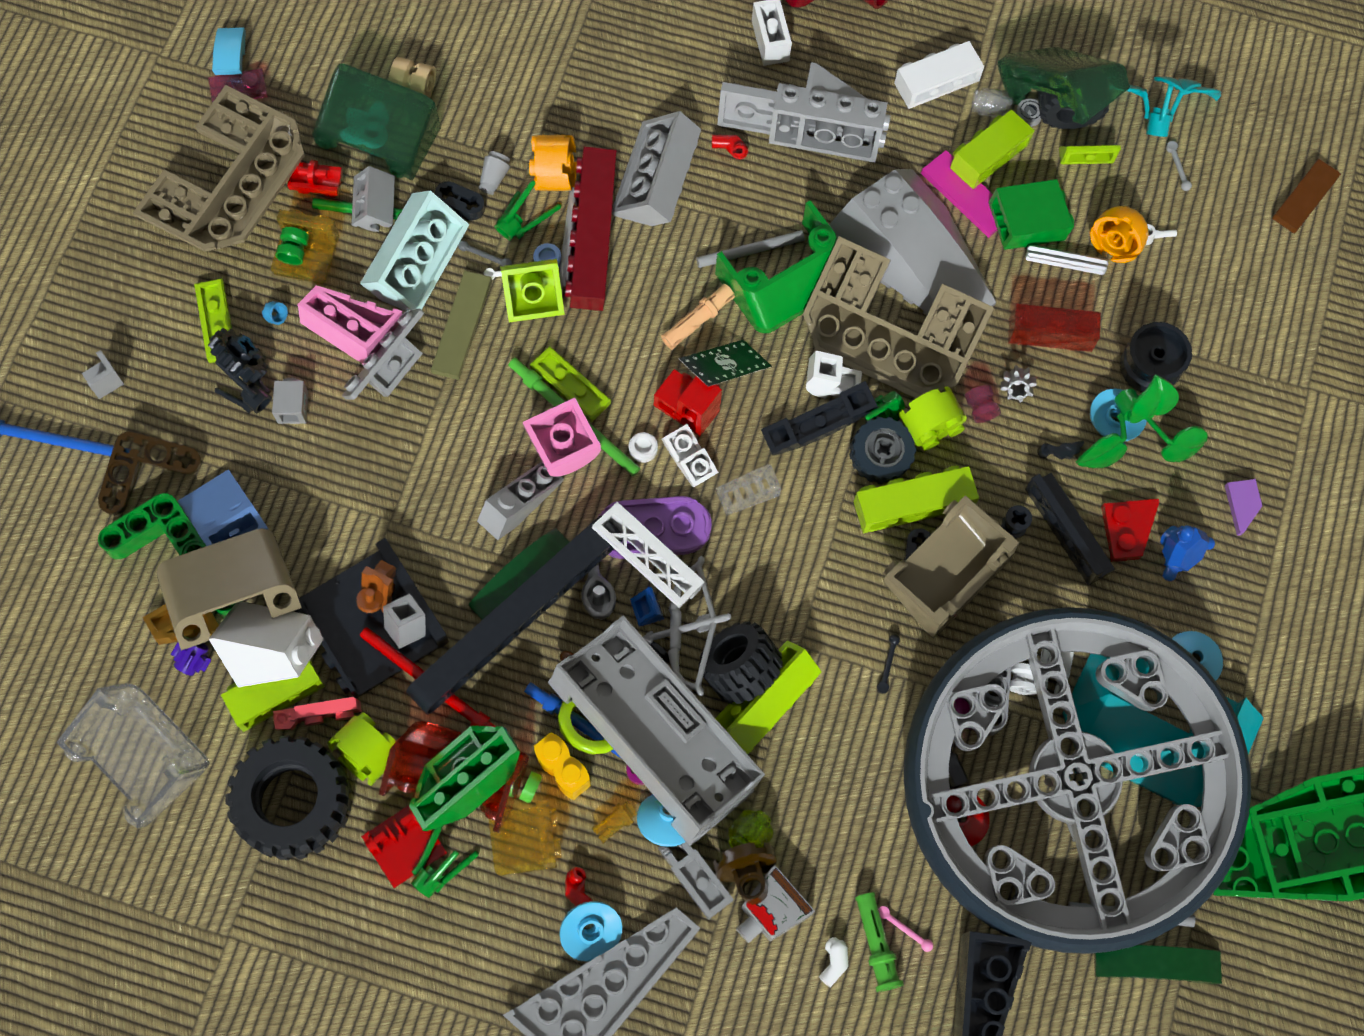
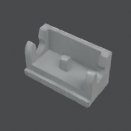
(373, 199)

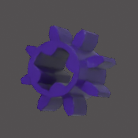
(191, 659)

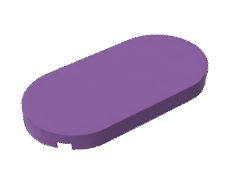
(676, 521)

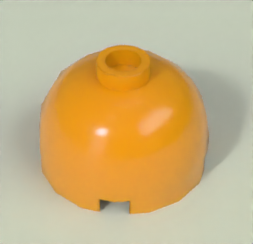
(1120, 233)

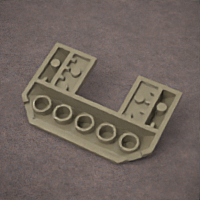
(267, 157)
(880, 349)

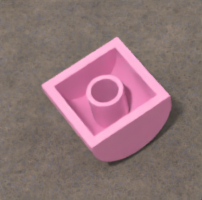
(563, 438)

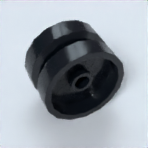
(1153, 351)

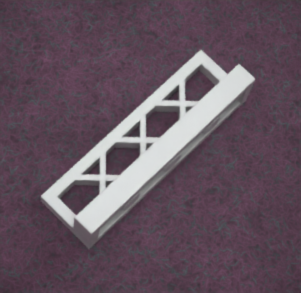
(650, 550)

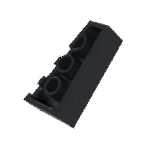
(987, 982)

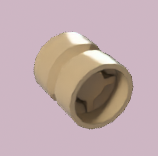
(415, 77)

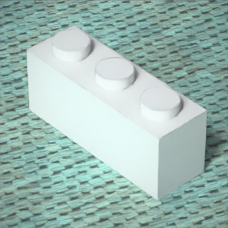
(938, 74)

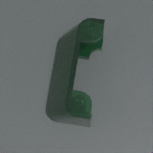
(1076, 78)
(377, 119)

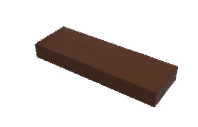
(1306, 196)

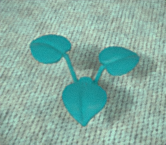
(1160, 118)

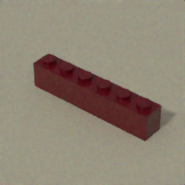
(592, 229)

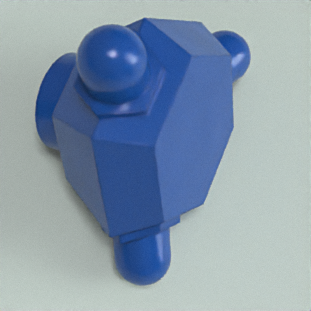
(1183, 549)

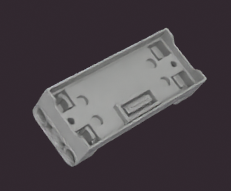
(658, 728)

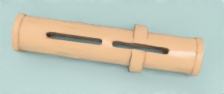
(706, 309)

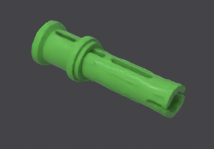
(881, 957)

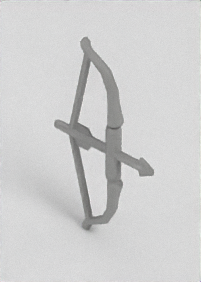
(703, 623)

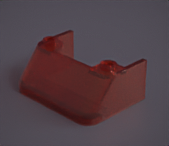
(420, 745)

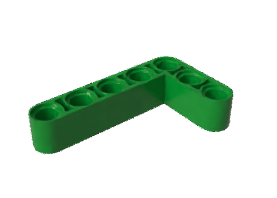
(156, 526)

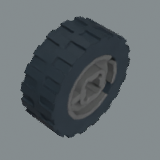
(882, 450)

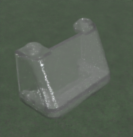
(134, 749)

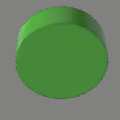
(530, 787)

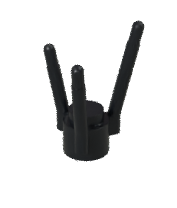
(254, 397)

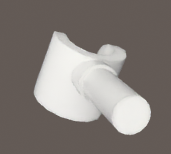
(1154, 234)

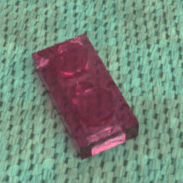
(249, 83)

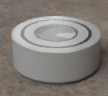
(1029, 111)

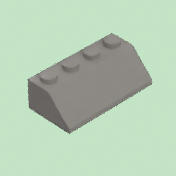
(657, 169)

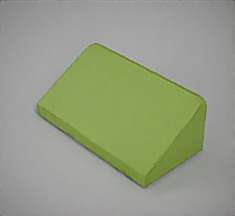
(1089, 154)

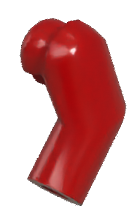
(732, 144)
(576, 886)

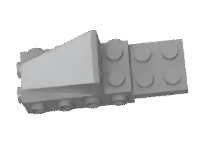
(823, 109)

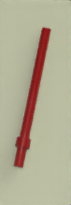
(415, 671)

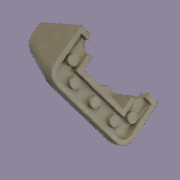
(950, 566)

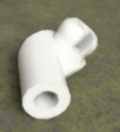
(838, 961)

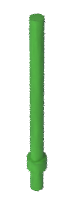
(534, 381)

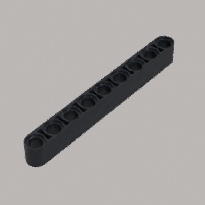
(510, 618)

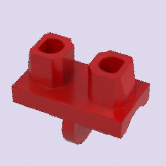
(316, 179)

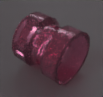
(982, 404)

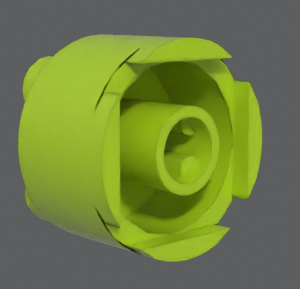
(933, 418)
(362, 748)

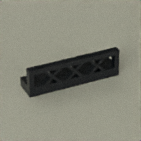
(1069, 528)

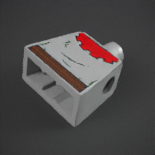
(778, 912)

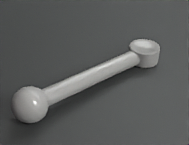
(1172, 147)

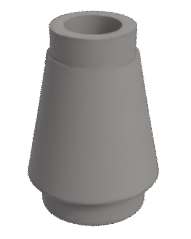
(493, 171)

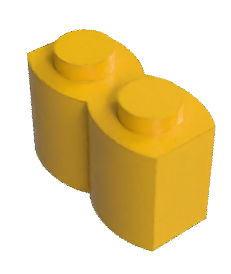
(568, 771)

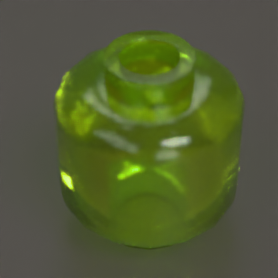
(751, 827)

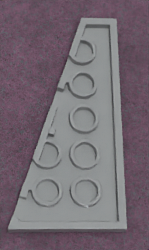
(609, 987)

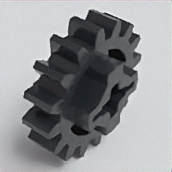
(238, 355)

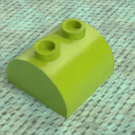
(532, 290)

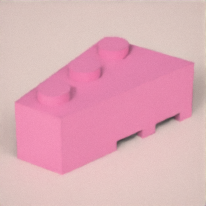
(347, 322)

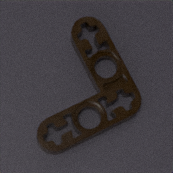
(132, 461)

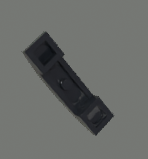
(820, 421)

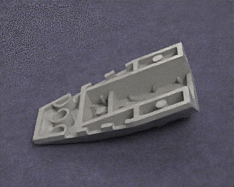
(916, 232)

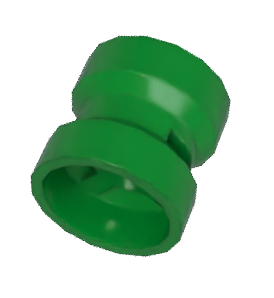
(292, 246)

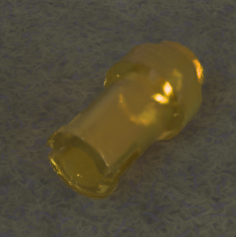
(615, 821)

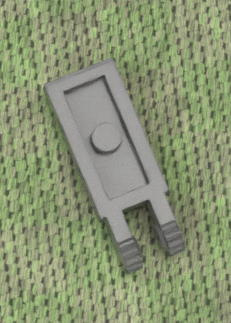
(698, 880)

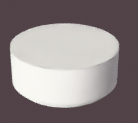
(643, 447)

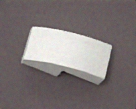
(689, 455)

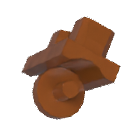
(376, 587)

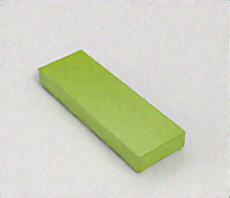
(212, 311)
(570, 383)

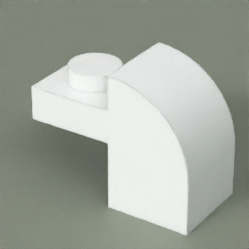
(828, 376)

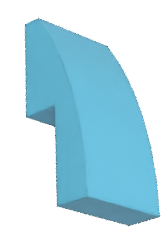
(228, 51)

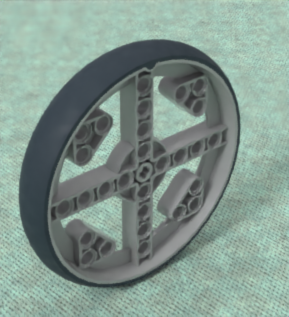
(1171, 673)

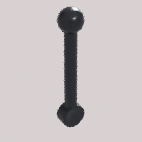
(883, 687)

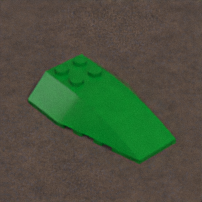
(1304, 843)

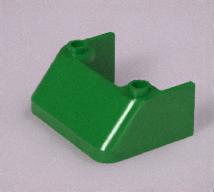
(784, 296)

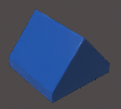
(646, 607)

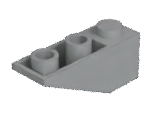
(517, 500)

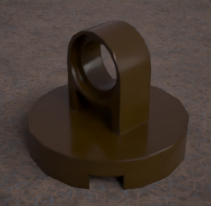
(746, 864)

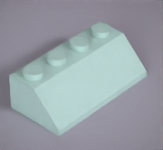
(415, 252)

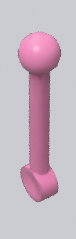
(926, 944)

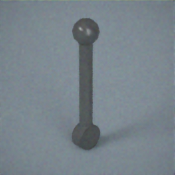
(464, 246)

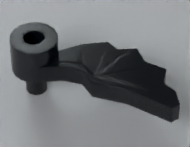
(1065, 450)

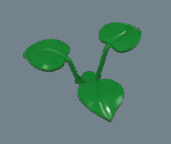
(1156, 400)

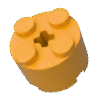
(553, 162)

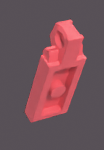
(314, 713)

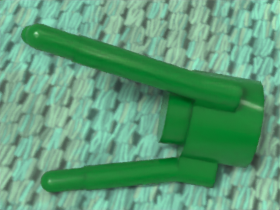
(510, 223)
(888, 406)
(431, 879)

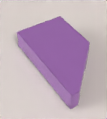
(1243, 503)

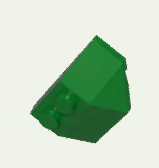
(464, 775)

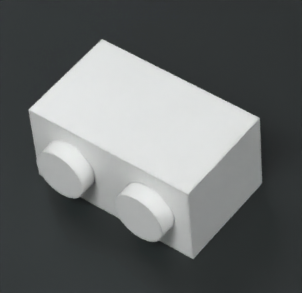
(771, 32)

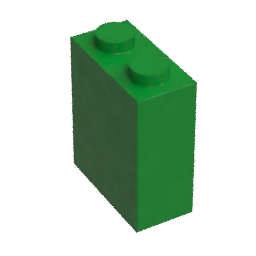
(1031, 214)

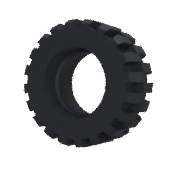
(256, 775)

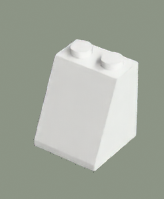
(264, 647)

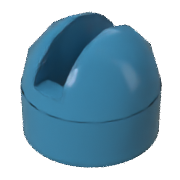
(277, 307)

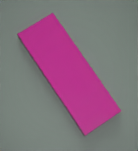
(969, 201)

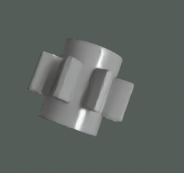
(1018, 383)

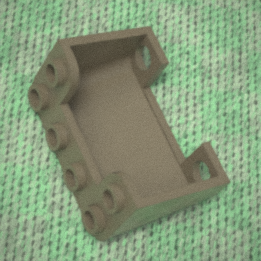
(223, 576)

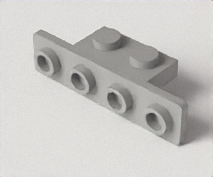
(390, 362)

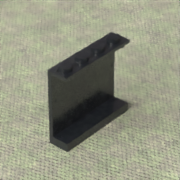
(341, 622)

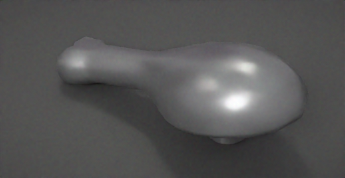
(598, 595)

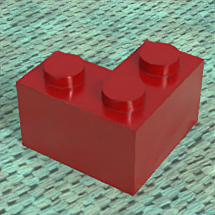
(689, 401)

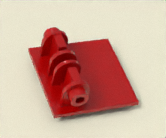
(399, 845)

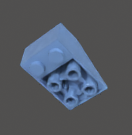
(221, 510)

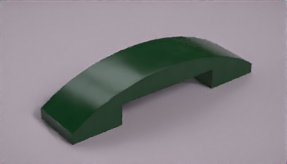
(517, 572)
(1160, 964)

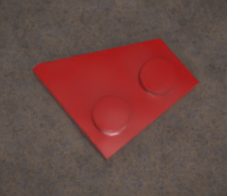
(1128, 527)

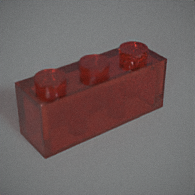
(1054, 327)

